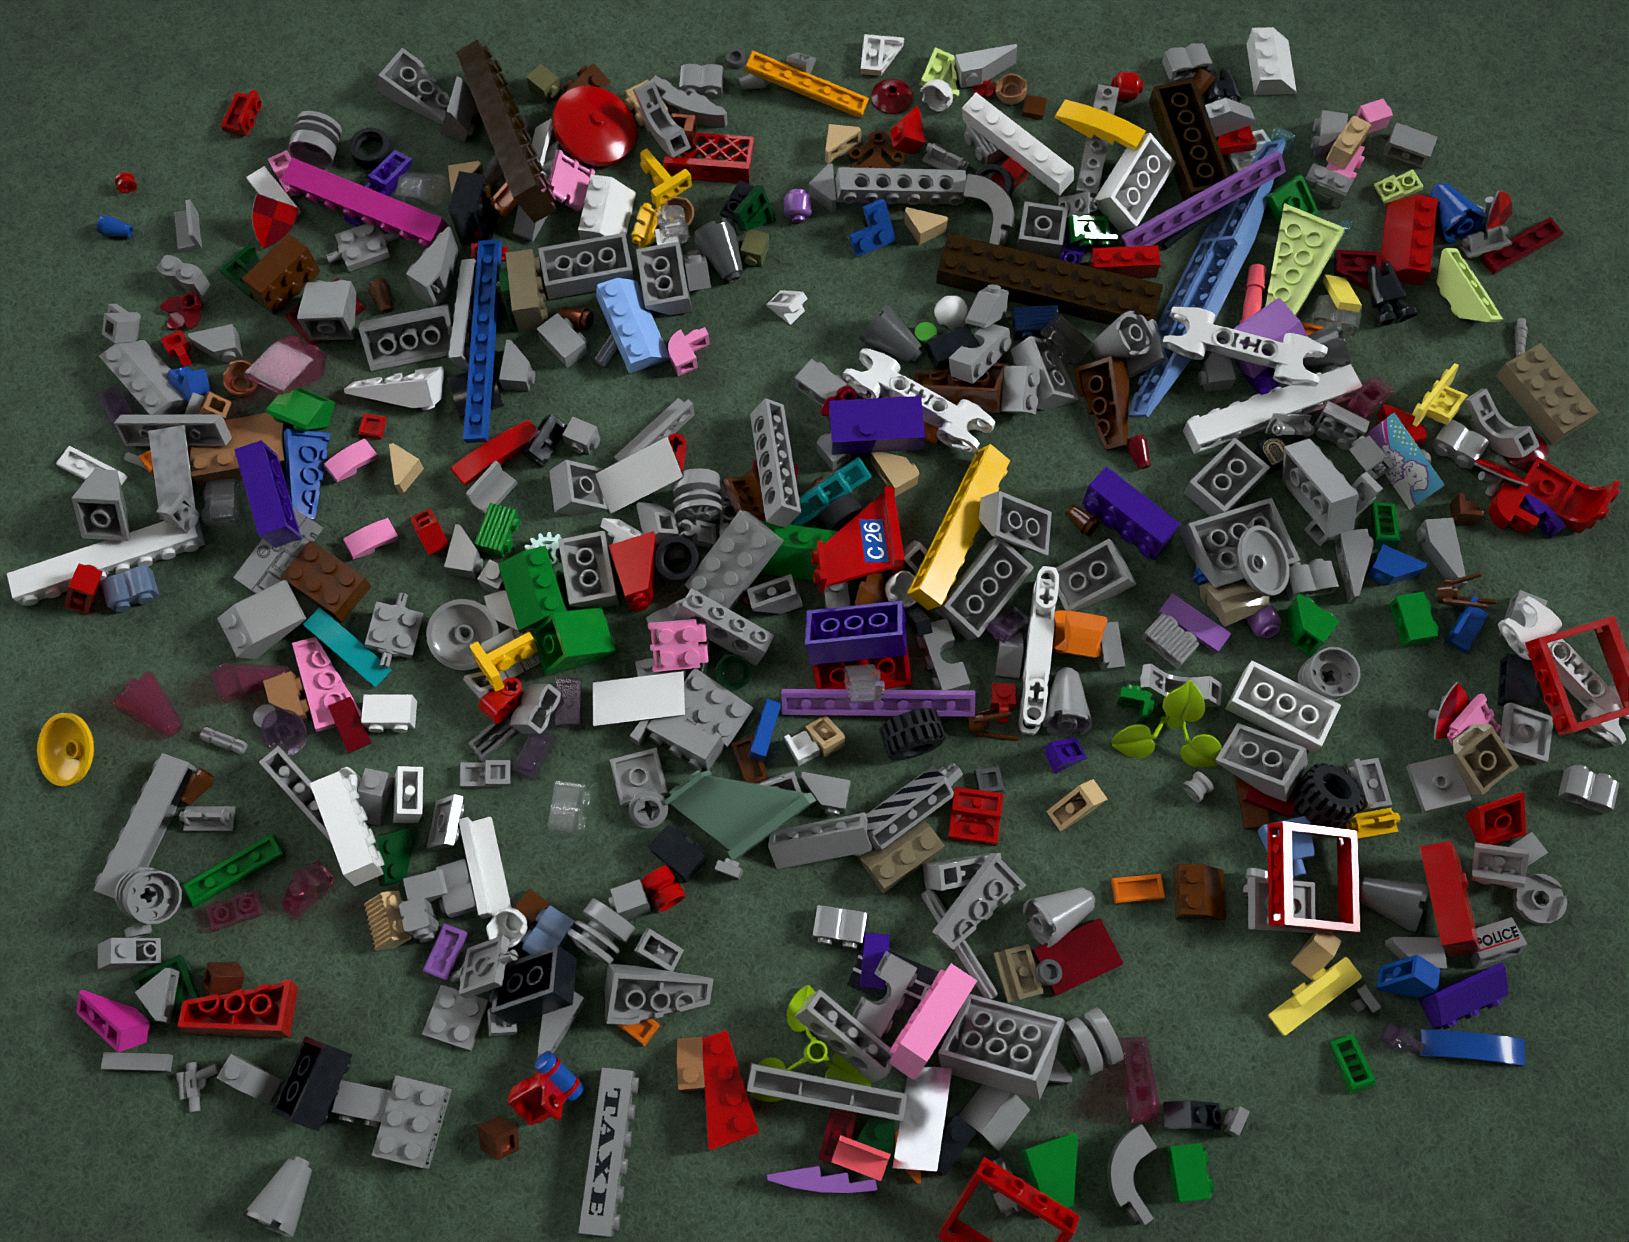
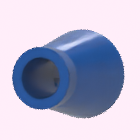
(113, 227)

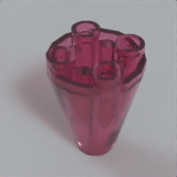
(149, 705)

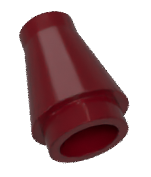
(1138, 450)

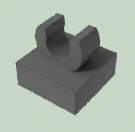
(1365, 1000)

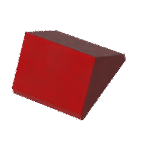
(1499, 820)

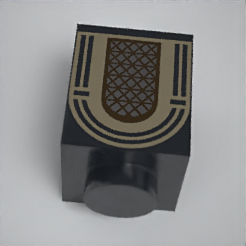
(1271, 452)

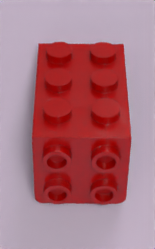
(1570, 499)

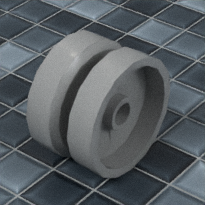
(1093, 1041)

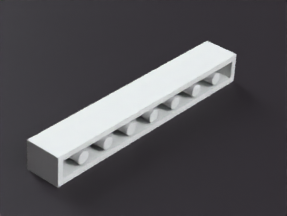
(1255, 414)
(112, 557)

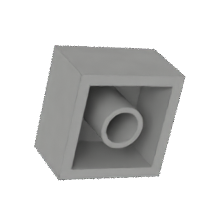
(1042, 229)

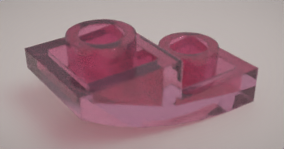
(234, 911)

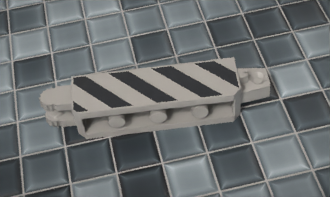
(910, 805)

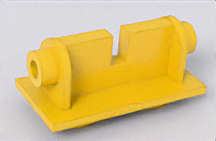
(644, 233)
(1374, 823)

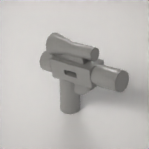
(192, 1082)

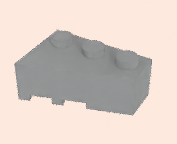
(686, 740)

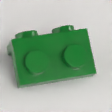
(1090, 230)
(1134, 697)

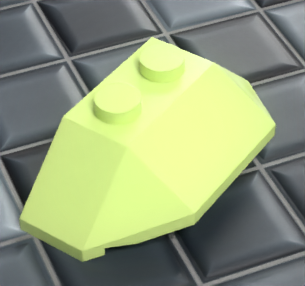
(1463, 289)

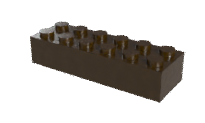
(1187, 136)

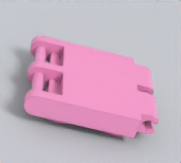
(569, 182)
(678, 645)
(1473, 715)

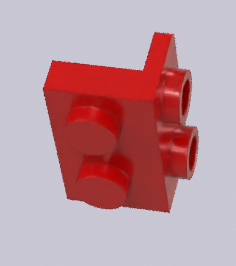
(242, 113)

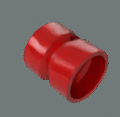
(662, 887)

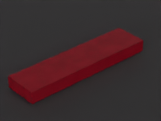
(1522, 245)

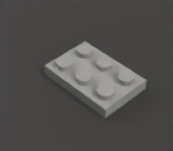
(714, 706)
(1258, 904)

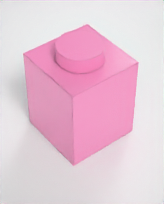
(1375, 113)

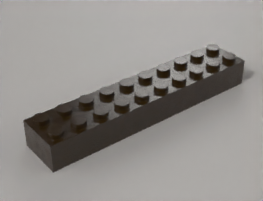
(506, 131)
(1046, 281)

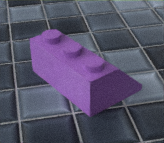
(1271, 323)

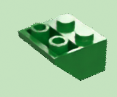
(302, 409)
(1308, 624)

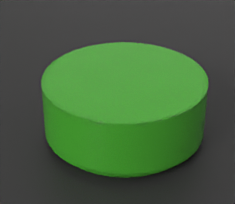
(924, 332)

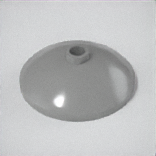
(1263, 560)
(446, 636)

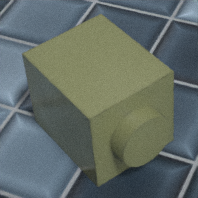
(543, 83)
(754, 248)

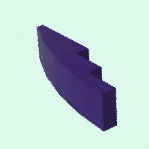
(385, 178)

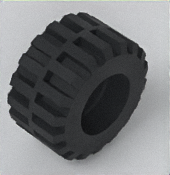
(912, 734)
(1327, 796)

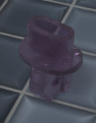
(1397, 1036)

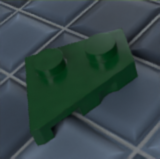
(754, 210)
(240, 266)
(504, 291)

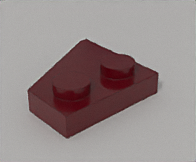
(1354, 264)

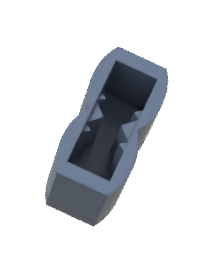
(129, 588)
(549, 931)

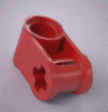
(503, 702)

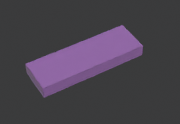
(1192, 620)

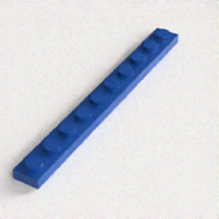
(482, 342)

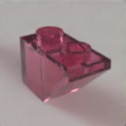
(1370, 396)
(306, 889)

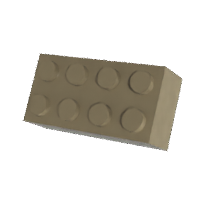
(1547, 393)

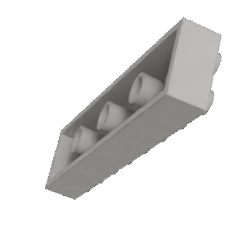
(462, 317)
(199, 428)

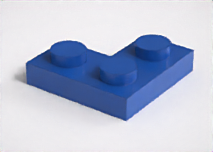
(878, 231)

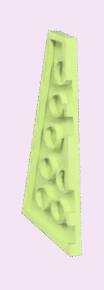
(1300, 255)

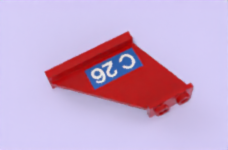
(862, 546)

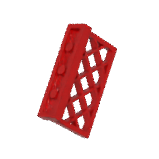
(714, 170)

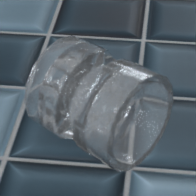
(672, 224)

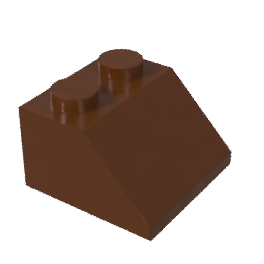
(1199, 892)

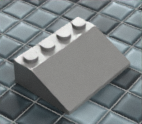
(1215, 540)
(1002, 1046)

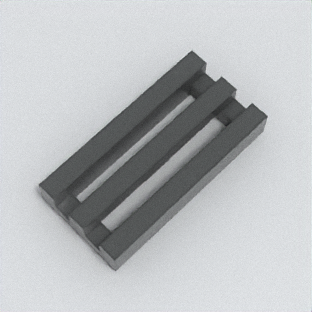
(483, 757)

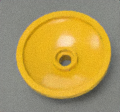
(65, 749)

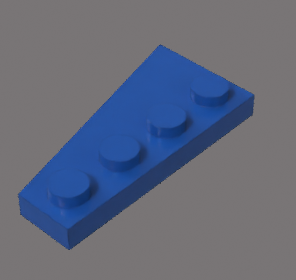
(304, 467)

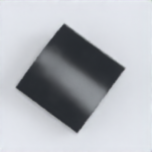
(459, 391)

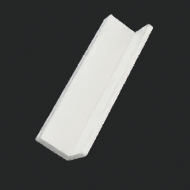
(484, 866)

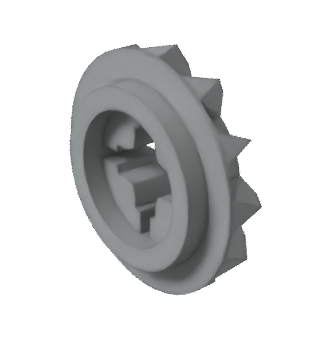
(641, 817)

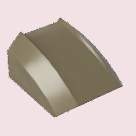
(1232, 601)
(1482, 758)

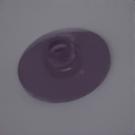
(276, 734)

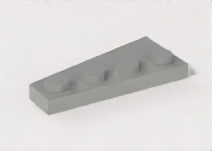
(982, 895)

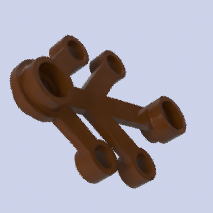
(877, 146)

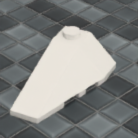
(413, 391)

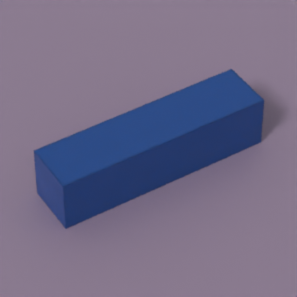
(764, 730)

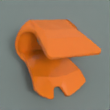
(1078, 633)

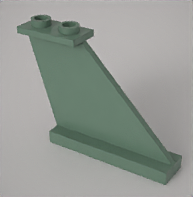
(735, 810)

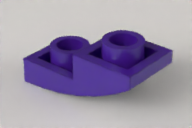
(1071, 251)
(1549, 521)
(873, 951)

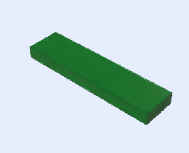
(233, 870)

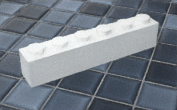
(1018, 144)

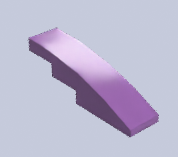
(811, 1180)

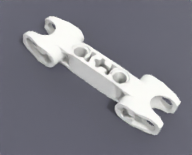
(1285, 357)
(952, 420)
(1038, 651)
(1572, 669)

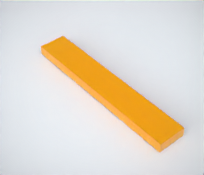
(806, 84)

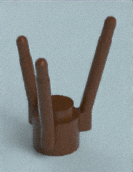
(1450, 595)
(980, 722)

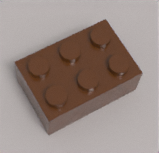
(281, 274)
(326, 581)

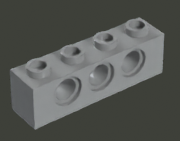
(726, 627)
(846, 1036)

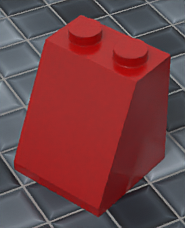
(636, 569)

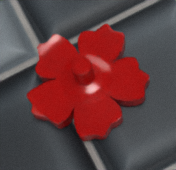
(986, 89)

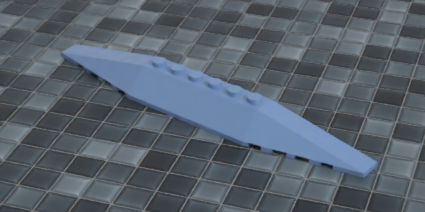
(1206, 281)

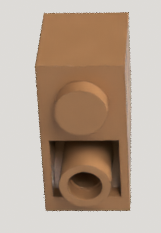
(215, 404)
(286, 693)

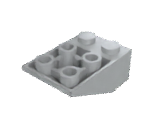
(434, 270)

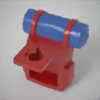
(545, 1091)

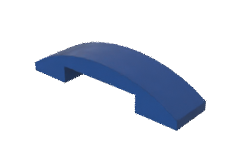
(1473, 1046)

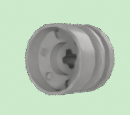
(315, 139)
(697, 496)
(1339, 668)
(158, 904)
(601, 931)

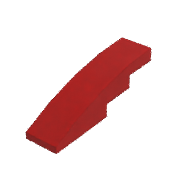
(499, 449)

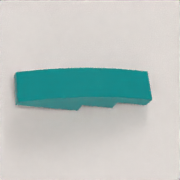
(830, 489)
(346, 647)

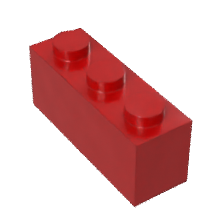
(1128, 261)

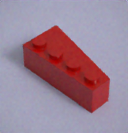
(249, 1013)
(727, 1101)

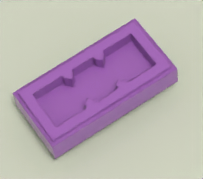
(445, 952)

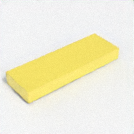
(1342, 293)

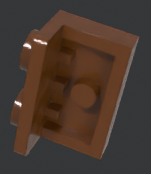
(588, 77)
(745, 493)

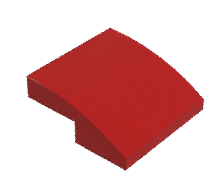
(975, 816)

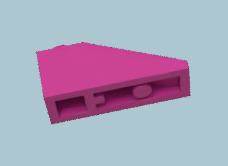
(115, 1022)

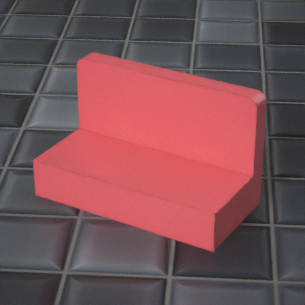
(860, 1158)

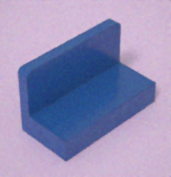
(1466, 627)

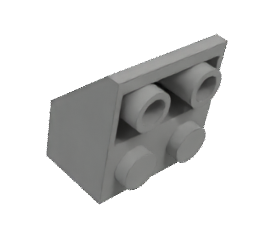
(1340, 426)

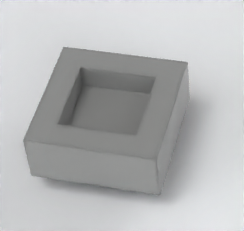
(730, 868)
(1235, 1120)

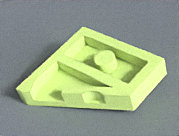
(941, 67)

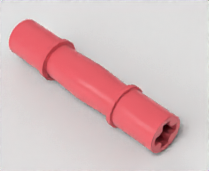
(1254, 290)

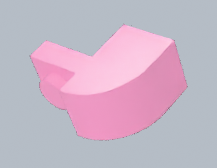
(682, 349)

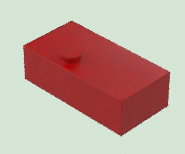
(1450, 898)

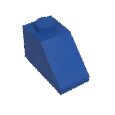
(1393, 566)
(1409, 977)

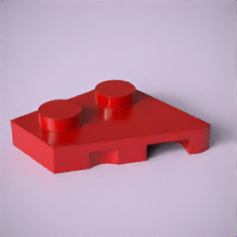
(1237, 141)

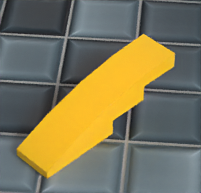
(1097, 122)

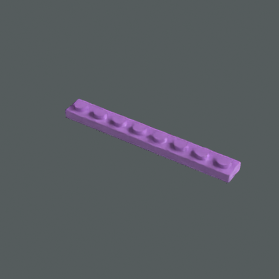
(1206, 201)
(891, 704)

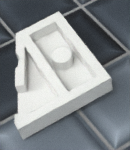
(879, 53)

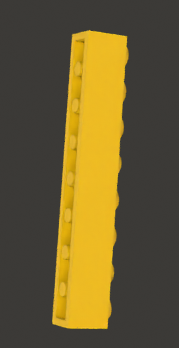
(958, 529)

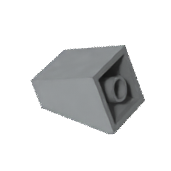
(328, 310)
(102, 507)

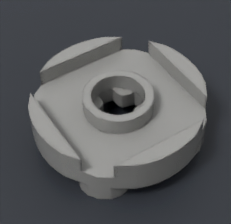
(1540, 914)

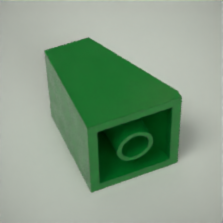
(573, 640)
(1053, 1168)

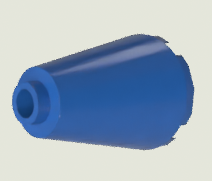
(1456, 213)

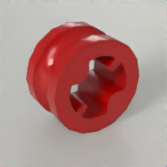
(125, 182)

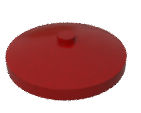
(594, 126)

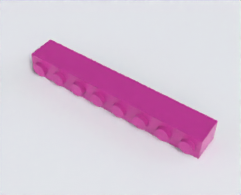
(363, 202)

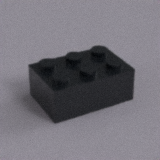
(472, 208)
(535, 986)
(312, 1084)

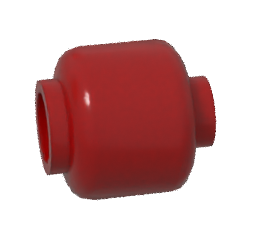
(1128, 84)

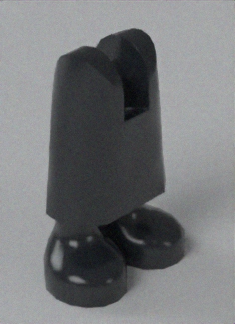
(1222, 89)
(1388, 290)

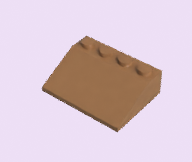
(221, 462)

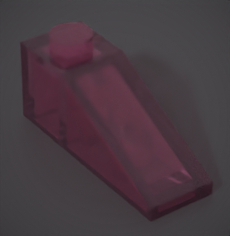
(243, 679)
(1139, 1081)

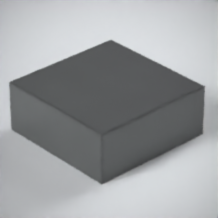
(989, 779)

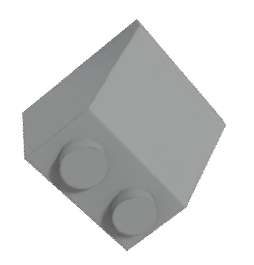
(460, 112)
(576, 489)

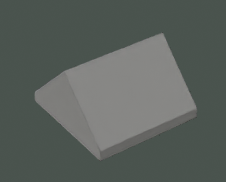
(994, 1114)

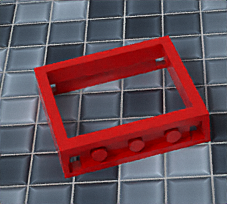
(1552, 687)
(1281, 878)
(1017, 1191)

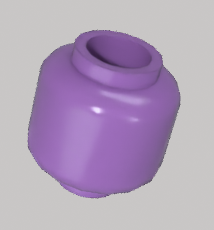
(797, 205)
(1265, 622)

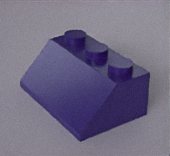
(1466, 997)

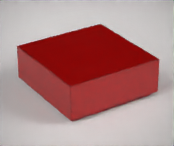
(372, 426)

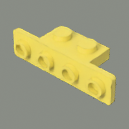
(1442, 401)
(1314, 996)

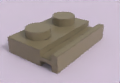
(1017, 973)

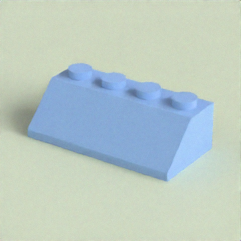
(631, 324)

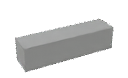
(137, 1062)

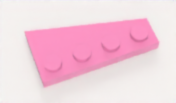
(320, 681)

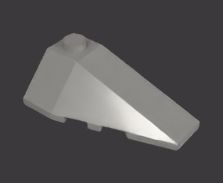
(411, 86)

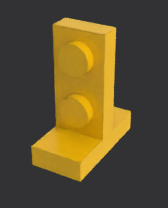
(666, 185)
(503, 657)

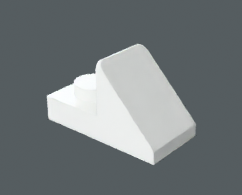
(788, 305)
(619, 530)

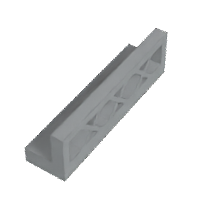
(663, 426)

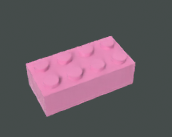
(930, 1020)

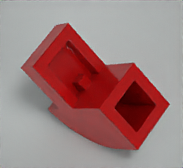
(1505, 510)

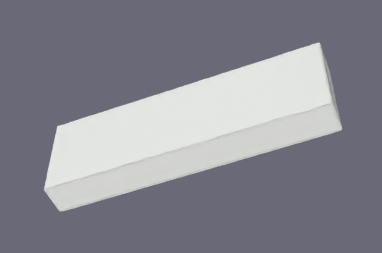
(266, 185)
(82, 464)

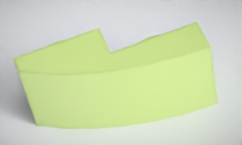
(1398, 187)

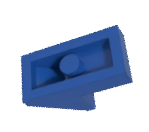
(189, 381)

